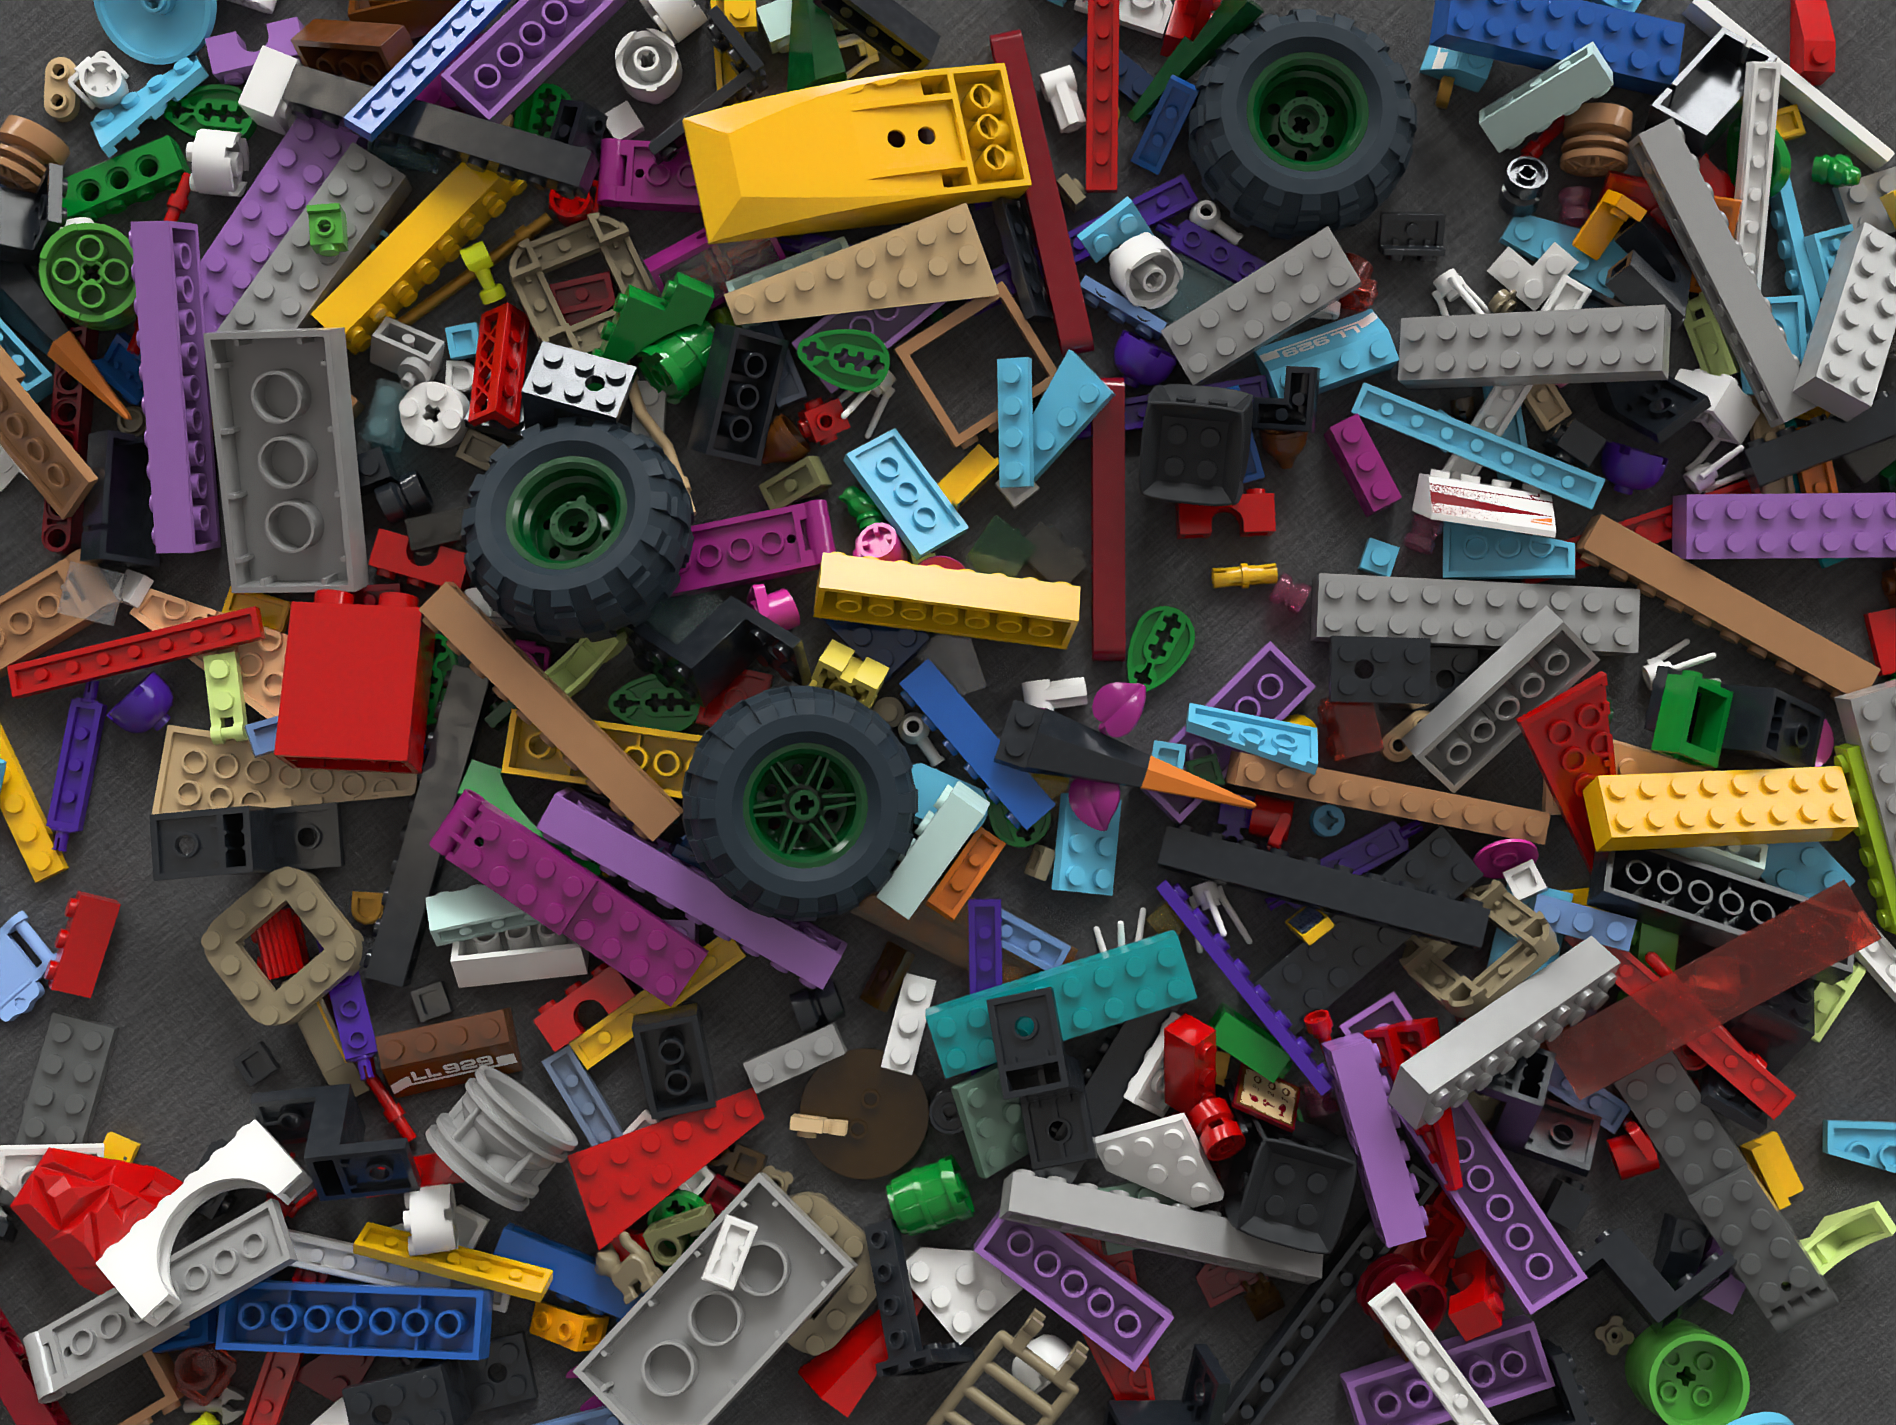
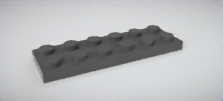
(66, 1083)

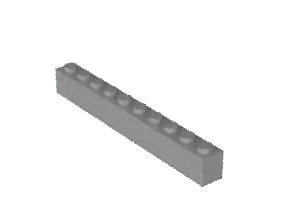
(1720, 270)
(1149, 1226)

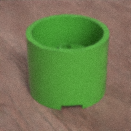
(65, 280)
(1709, 1391)

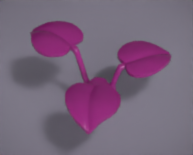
(1119, 710)

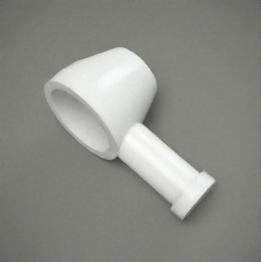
(1213, 221)
(919, 737)

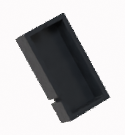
(1708, 91)
(118, 503)

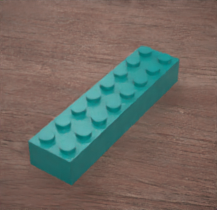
(1087, 995)

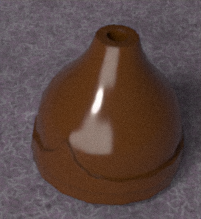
(784, 442)
(1283, 445)

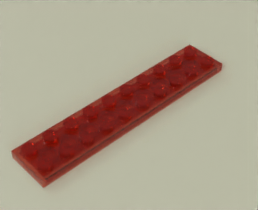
(1713, 989)

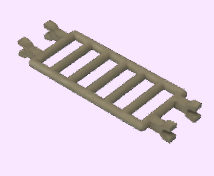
(1017, 1345)

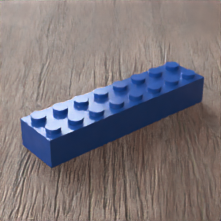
(1540, 33)
(358, 1320)

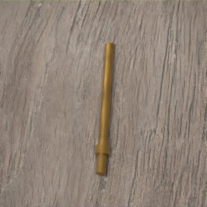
(468, 276)

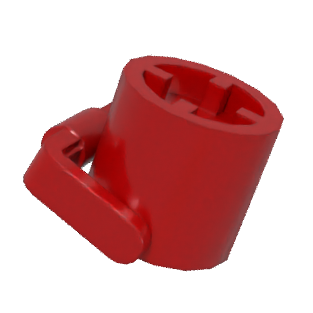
(573, 210)
(1271, 819)
(1632, 1152)

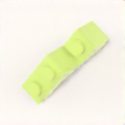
(583, 660)
(1846, 1233)

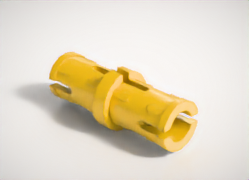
(1244, 575)

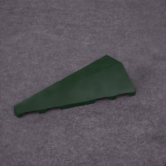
(812, 48)
(1190, 55)

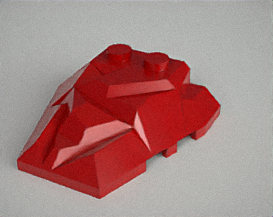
(1187, 20)
(86, 1205)

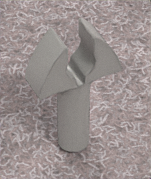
(219, 1405)

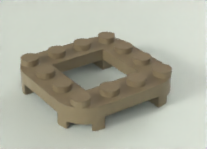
(564, 247)
(226, 936)
(1465, 997)
(853, 1296)

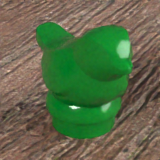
(1835, 170)
(861, 507)

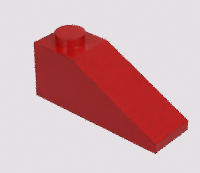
(1812, 41)

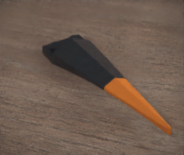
(38, 320)
(1058, 746)

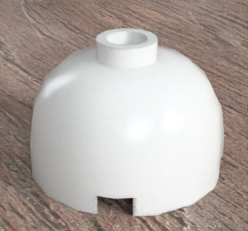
(1051, 1350)

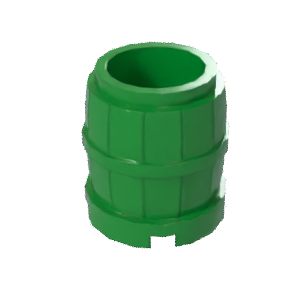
(677, 360)
(930, 1197)

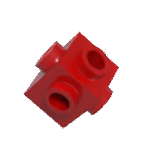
(832, 423)

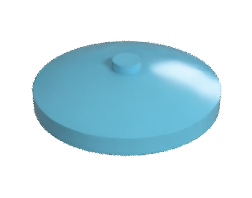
(157, 29)

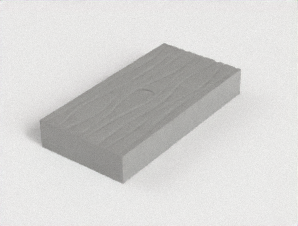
(287, 459)
(698, 1344)

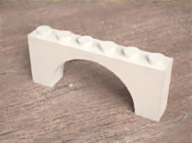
(141, 1259)

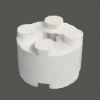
(675, 17)
(663, 70)
(218, 162)
(1145, 271)
(419, 409)
(431, 1220)

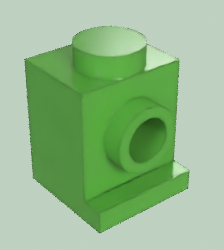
(331, 217)

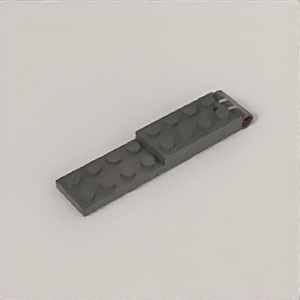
(1727, 1193)

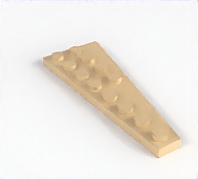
(905, 267)
(212, 776)

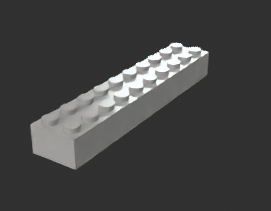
(1470, 611)

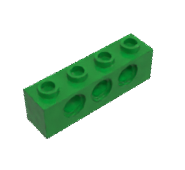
(130, 165)

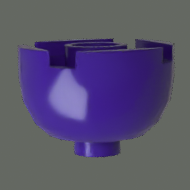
(1142, 361)
(1631, 467)
(144, 706)

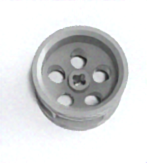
(501, 1138)

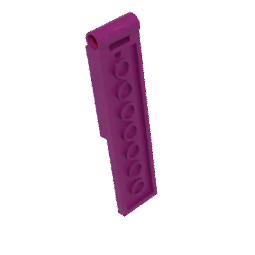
(662, 187)
(757, 547)
(567, 896)

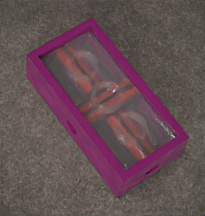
(712, 262)

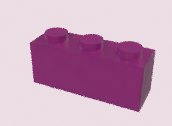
(1362, 465)

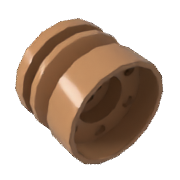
(1596, 140)
(25, 151)

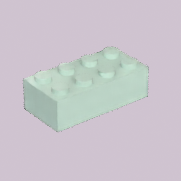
(935, 847)

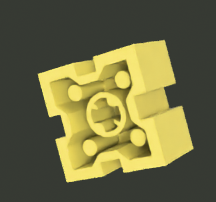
(849, 675)

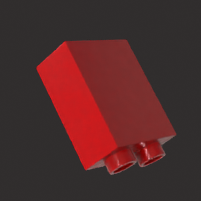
(355, 684)

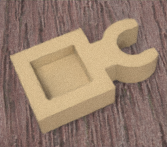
(808, 1125)

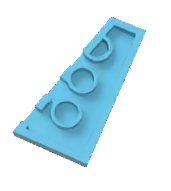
(147, 103)
(1534, 235)
(1066, 410)
(1493, 553)
(1265, 737)
(1862, 1142)

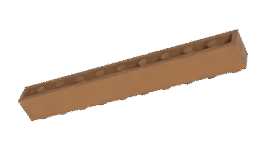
(1723, 608)
(551, 711)
(1389, 798)

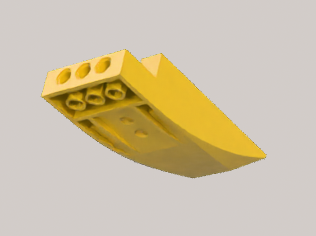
(826, 162)

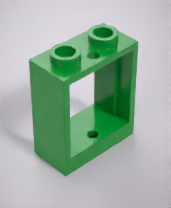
(1676, 717)
(1249, 1043)

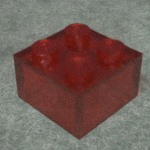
(1350, 728)

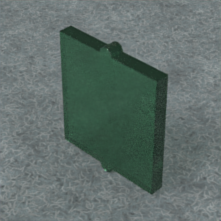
(1000, 550)

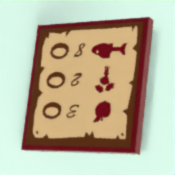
(1266, 1100)

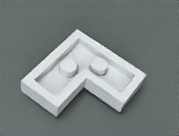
(1535, 281)

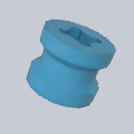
(1320, 821)

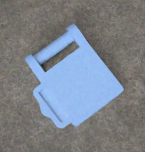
(18, 974)

